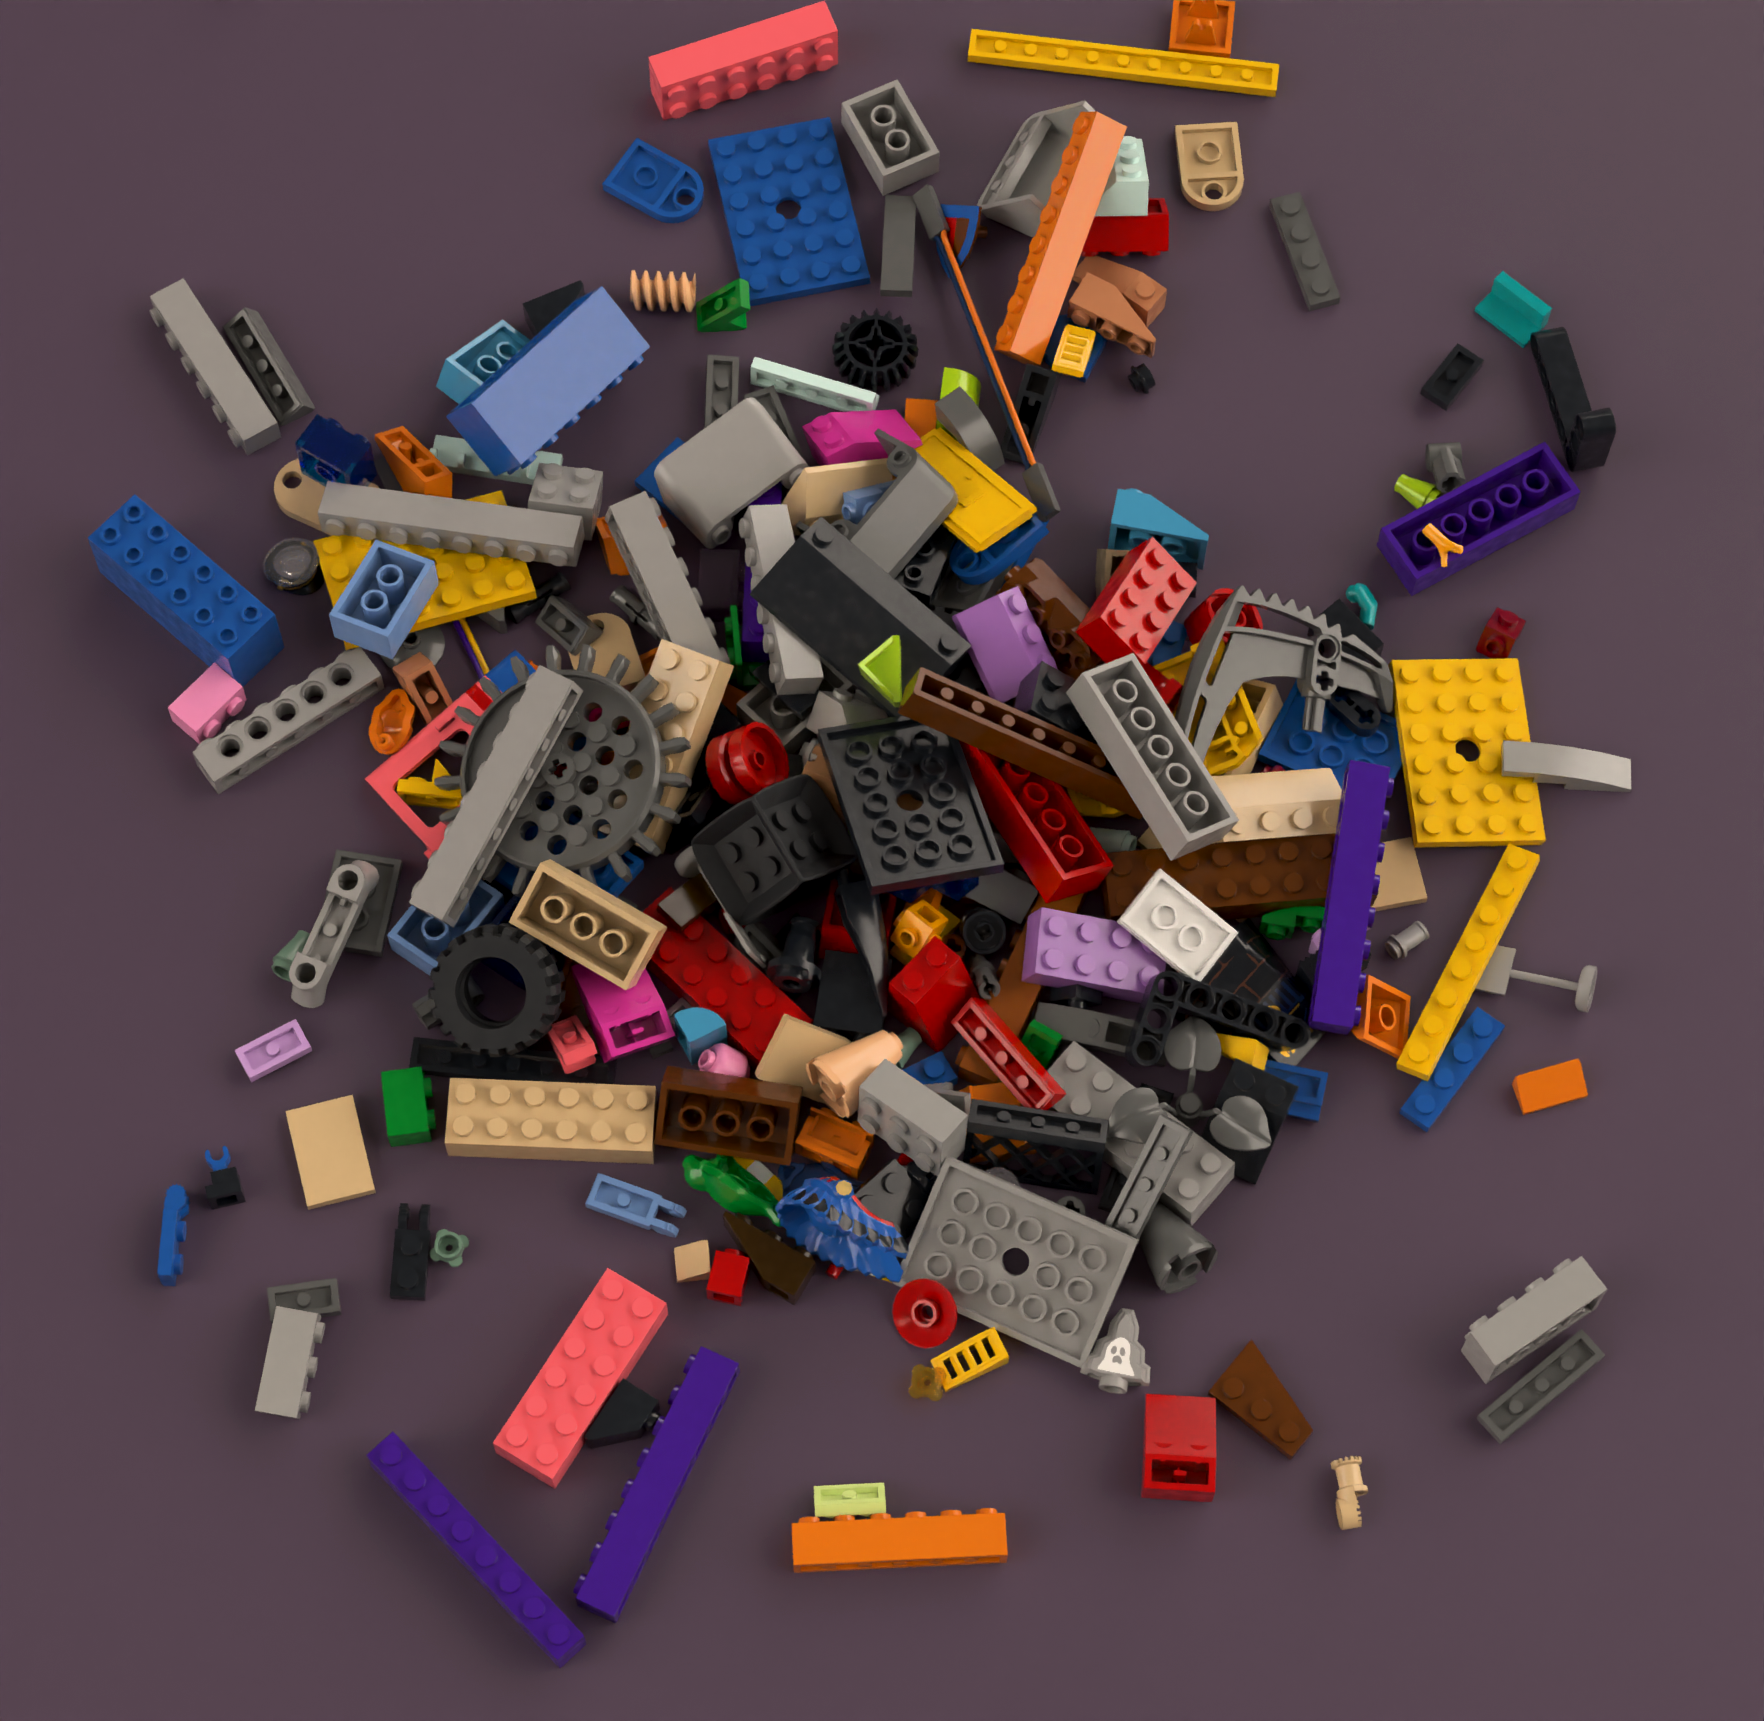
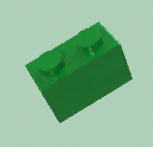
(407, 1106)

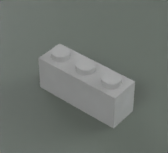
(289, 1363)

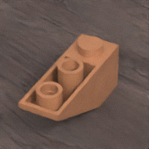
(1105, 310)

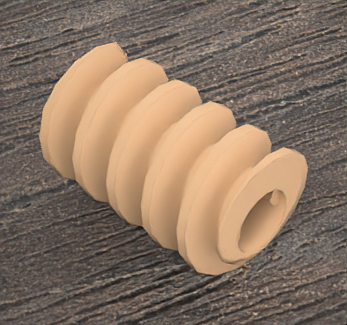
(662, 291)

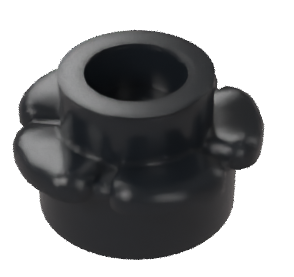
(1141, 378)

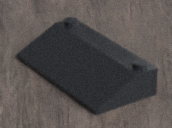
(851, 606)

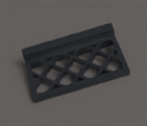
(1037, 1128)

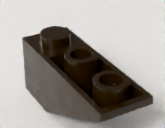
(776, 1265)

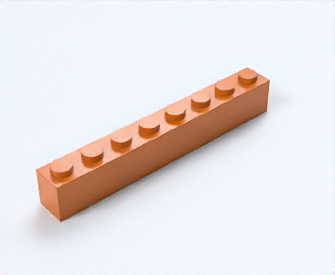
(1060, 237)

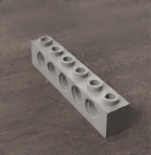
(283, 735)

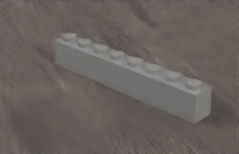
(451, 524)
(495, 795)

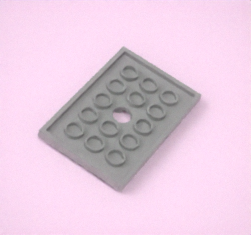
(1070, 1269)

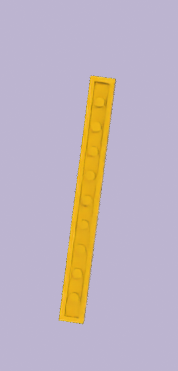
(1123, 62)

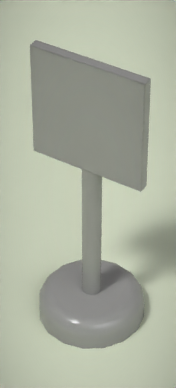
(688, 867)
(1499, 969)

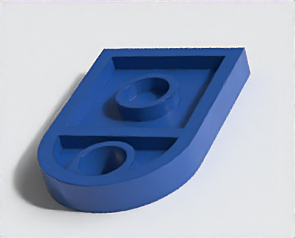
(654, 183)
(998, 556)

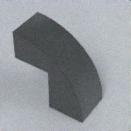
(970, 427)

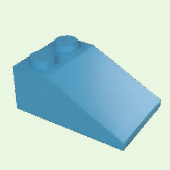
(479, 360)
(1142, 516)

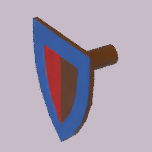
(964, 230)

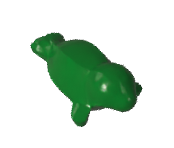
(730, 1186)

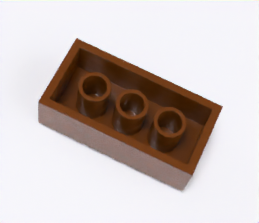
(728, 1115)

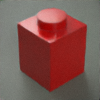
(728, 1277)

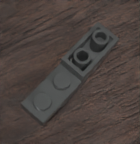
(1092, 1030)

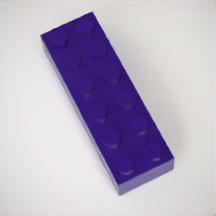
(1479, 517)

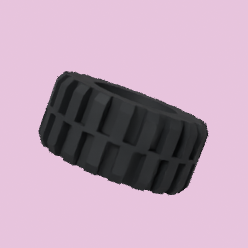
(454, 1002)

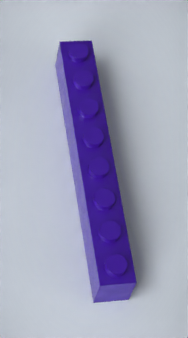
(1349, 897)
(657, 1484)
(476, 1550)

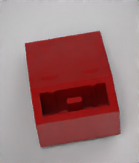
(1179, 1448)

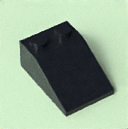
(1275, 1098)

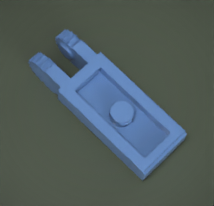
(632, 1204)

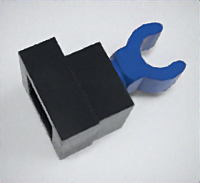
(226, 1182)

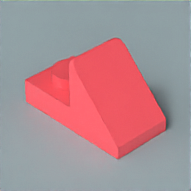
(572, 1044)

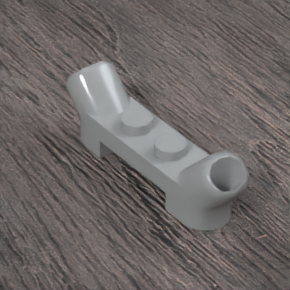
(330, 933)

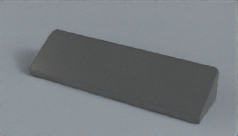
(268, 366)

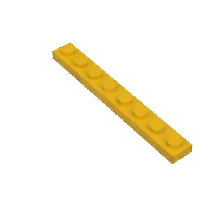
(1468, 962)

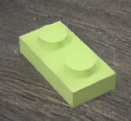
(849, 1499)

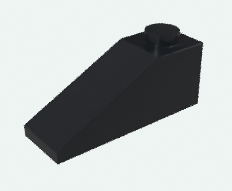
(1032, 407)

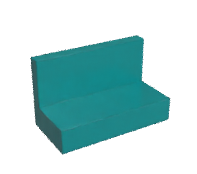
(1514, 309)

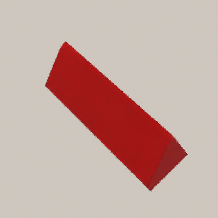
(1007, 1055)

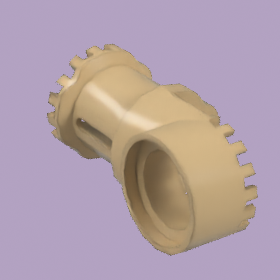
(1350, 1488)

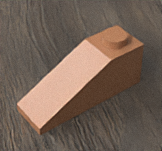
(1138, 289)

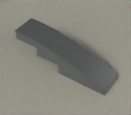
(898, 246)

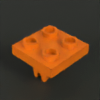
(1202, 27)

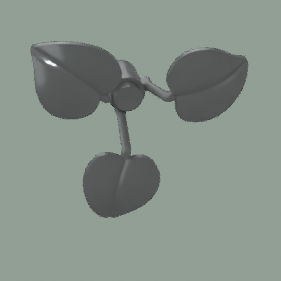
(1195, 1047)

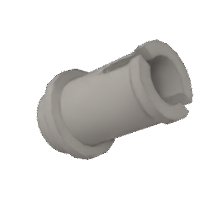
(1399, 945)

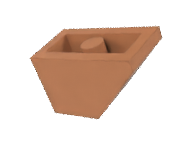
(423, 686)

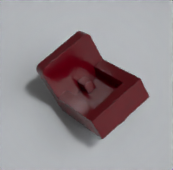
(1500, 634)

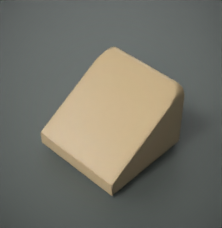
(692, 1261)

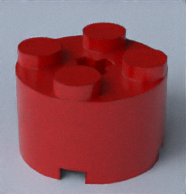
(1202, 615)

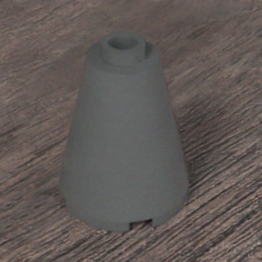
(1175, 1250)

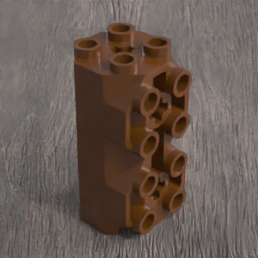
(1057, 615)

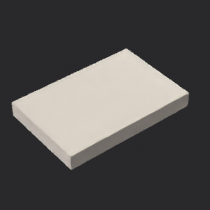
(1177, 926)

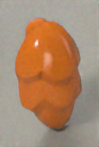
(392, 722)

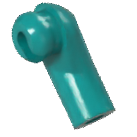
(1362, 595)

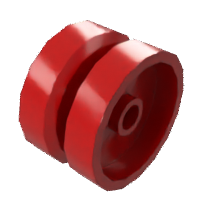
(746, 761)

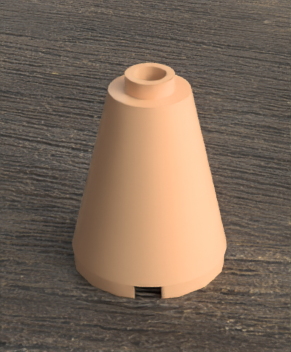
(848, 1066)

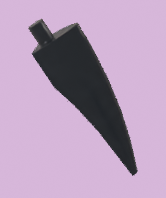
(865, 924)

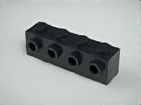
(928, 566)

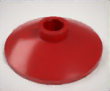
(911, 1314)

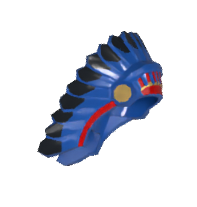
(838, 1228)

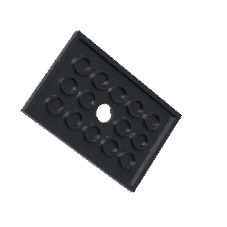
(902, 848)

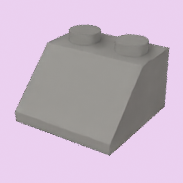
(842, 708)

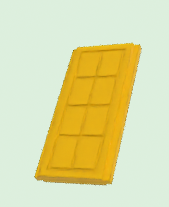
(986, 502)

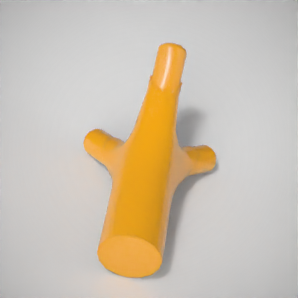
(1442, 543)

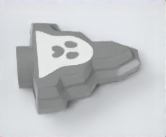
(1119, 1357)

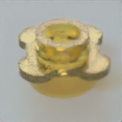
(920, 1375)

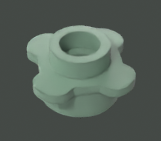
(445, 1238)

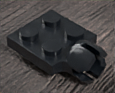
(897, 1194)

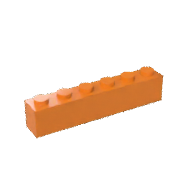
(899, 1542)

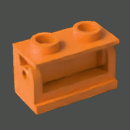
(834, 1141)

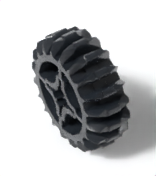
(852, 349)

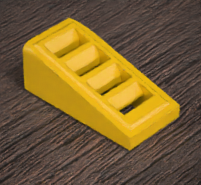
(1074, 351)
(1244, 1049)
(976, 1342)

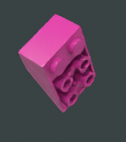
(622, 1018)

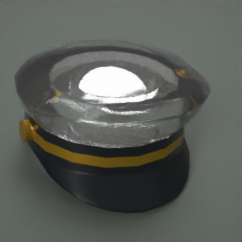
(294, 566)

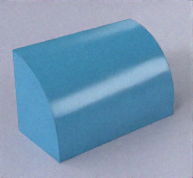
(699, 1030)

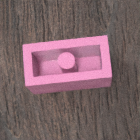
(207, 704)

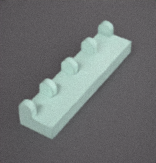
(811, 387)
(461, 458)

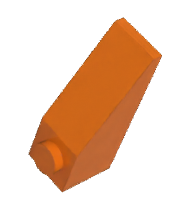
(414, 464)

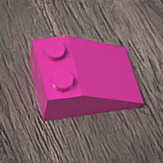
(851, 436)

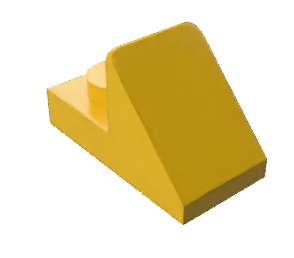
(423, 793)

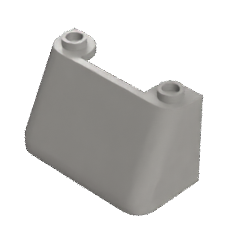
(726, 470)

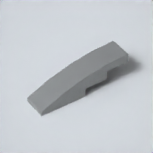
(1566, 765)

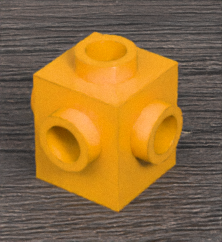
(917, 927)

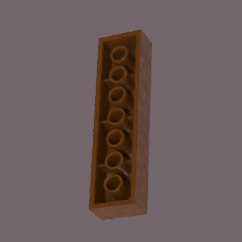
(1230, 877)

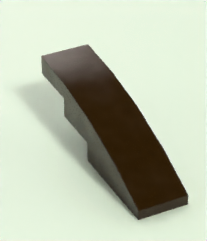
(688, 903)

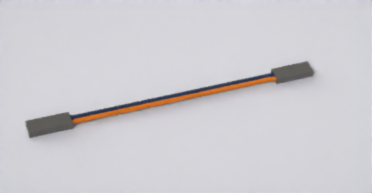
(1034, 474)

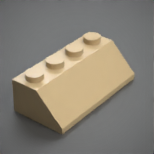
(1281, 803)

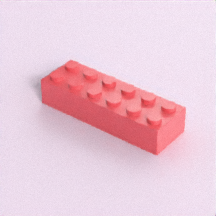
(744, 60)
(580, 1377)

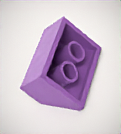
(1003, 642)

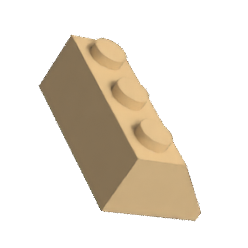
(821, 489)

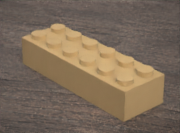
(696, 688)
(551, 1120)

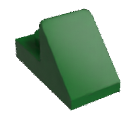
(724, 308)

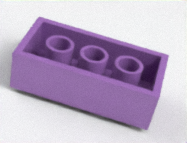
(1088, 952)

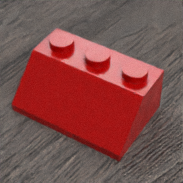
(1130, 233)

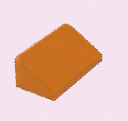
(1550, 1086)

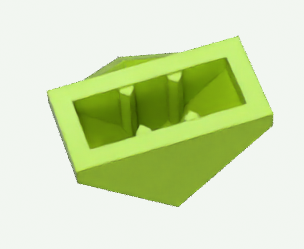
(883, 670)

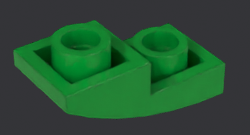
(1281, 923)

